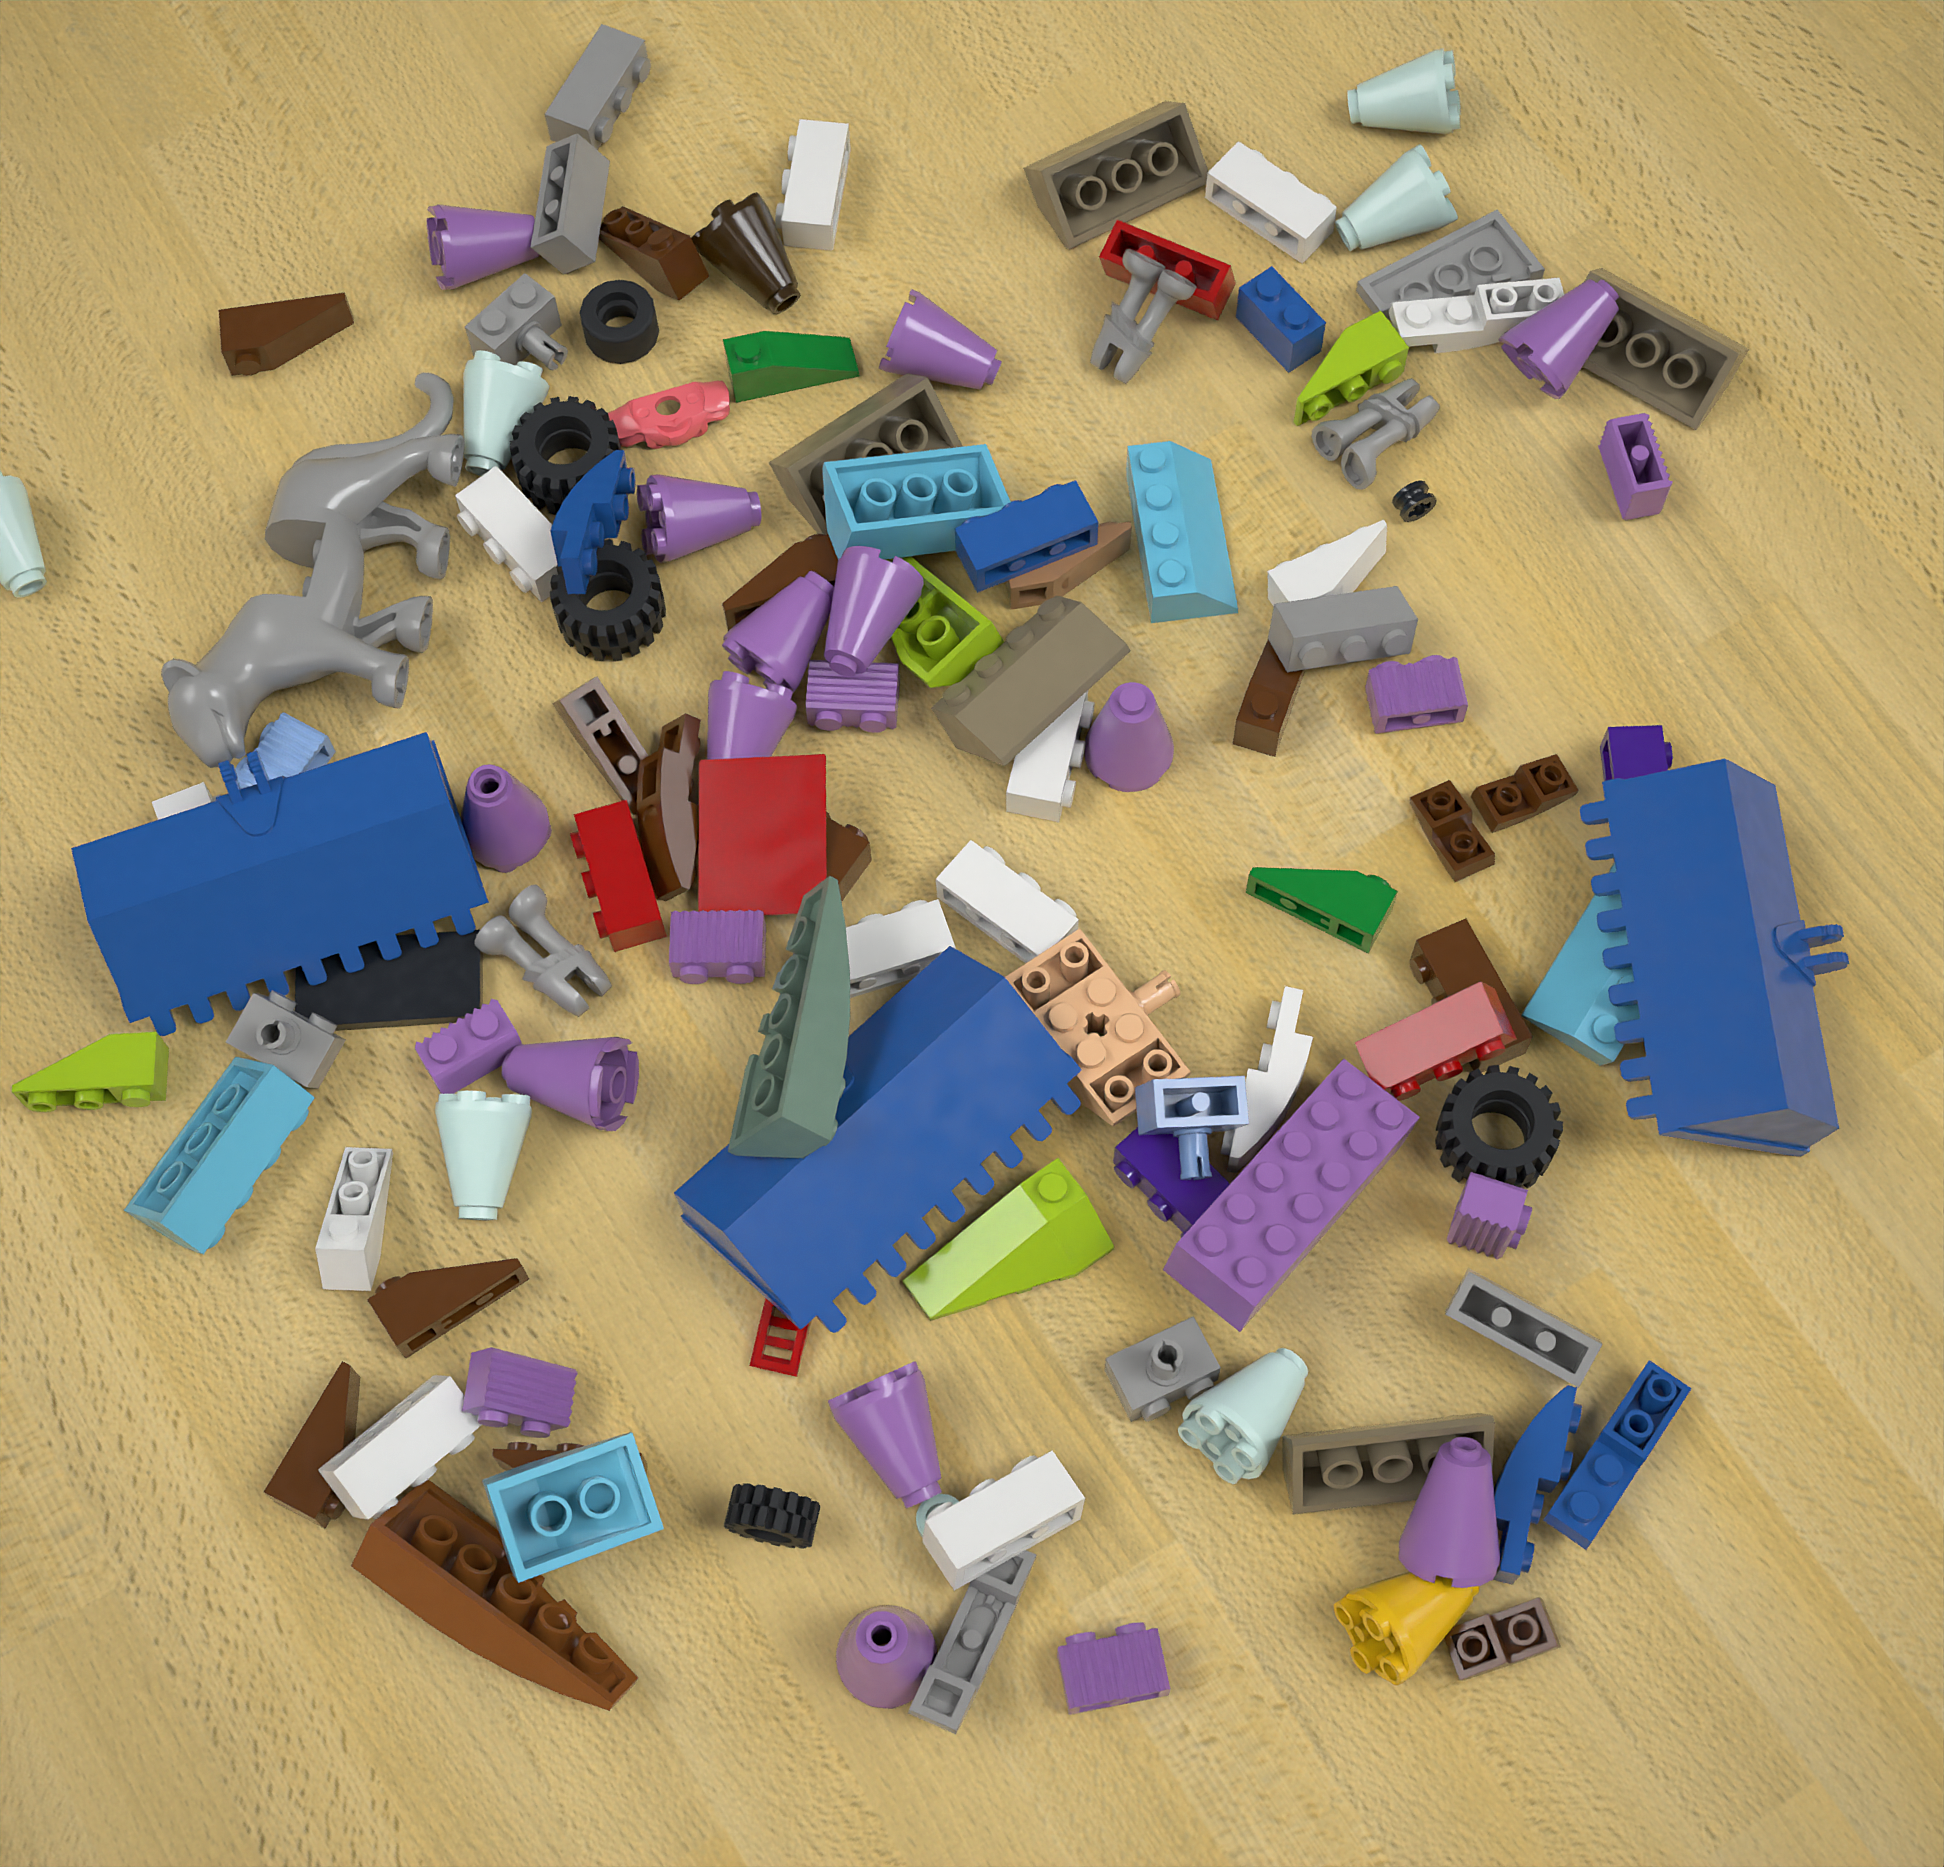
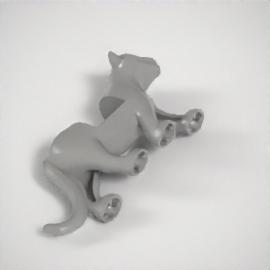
(324, 520)

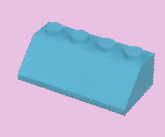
(909, 499)
(1179, 533)
(1574, 994)
(221, 1154)

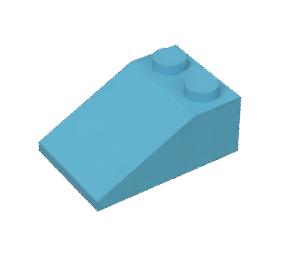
(572, 1505)

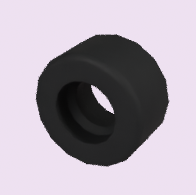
(616, 300)

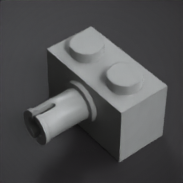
(519, 325)
(286, 1039)
(1162, 1370)

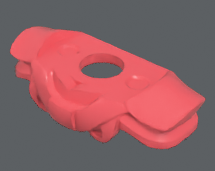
(699, 404)

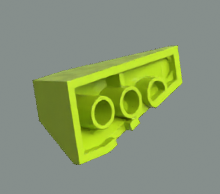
(1024, 1240)

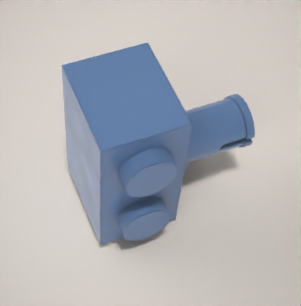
(1191, 1112)

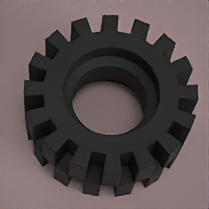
(772, 1515)

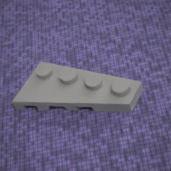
(1453, 266)

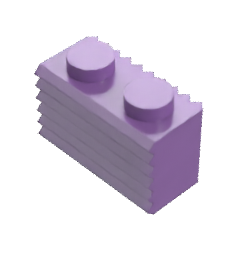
(1635, 466)
(1416, 694)
(857, 701)
(717, 945)
(468, 1048)
(1489, 1216)
(519, 1391)
(1112, 1668)

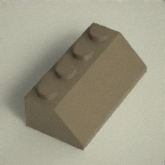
(1118, 173)
(1663, 354)
(892, 421)
(1029, 680)
(1372, 1461)

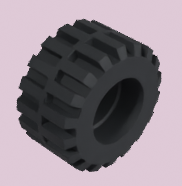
(554, 429)
(616, 629)
(1509, 1096)

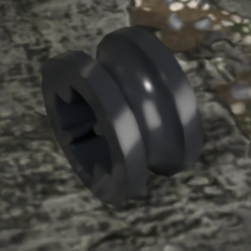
(1414, 501)

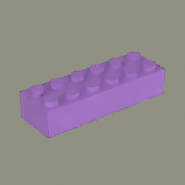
(1290, 1194)

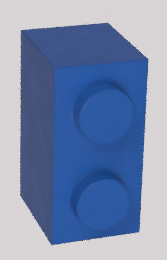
(1280, 319)

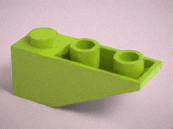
(1357, 362)
(111, 1070)

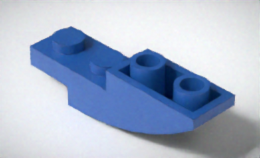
(589, 516)
(1617, 1454)
(1533, 1465)

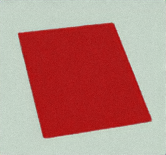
(761, 832)

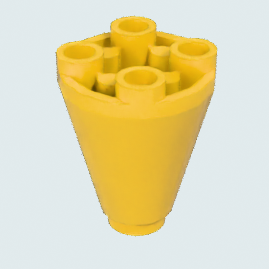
(1400, 1622)

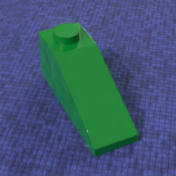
(785, 362)
(1333, 901)

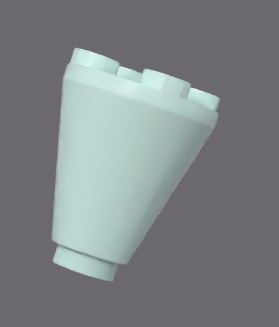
(1410, 96)
(1398, 204)
(493, 403)
(20, 551)
(481, 1147)
(1245, 1415)

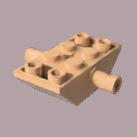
(1080, 994)

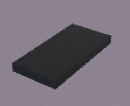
(410, 990)

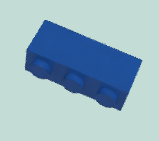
(1026, 535)

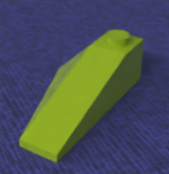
(942, 634)

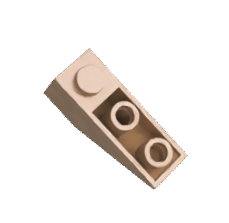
(1067, 573)

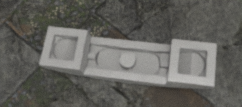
(971, 1644)

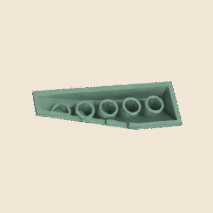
(798, 1077)

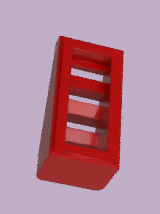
(772, 1363)

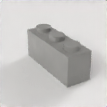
(599, 87)
(570, 204)
(1342, 628)
(1523, 1327)

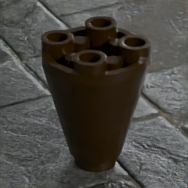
(750, 252)

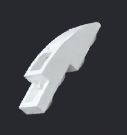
(1472, 319)
(1273, 1085)

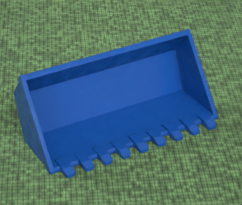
(279, 880)
(1714, 959)
(924, 1102)

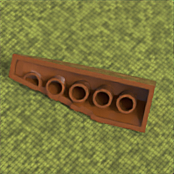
(459, 1581)

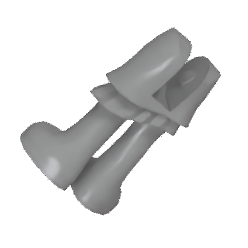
(1122, 329)
(1380, 412)
(547, 973)

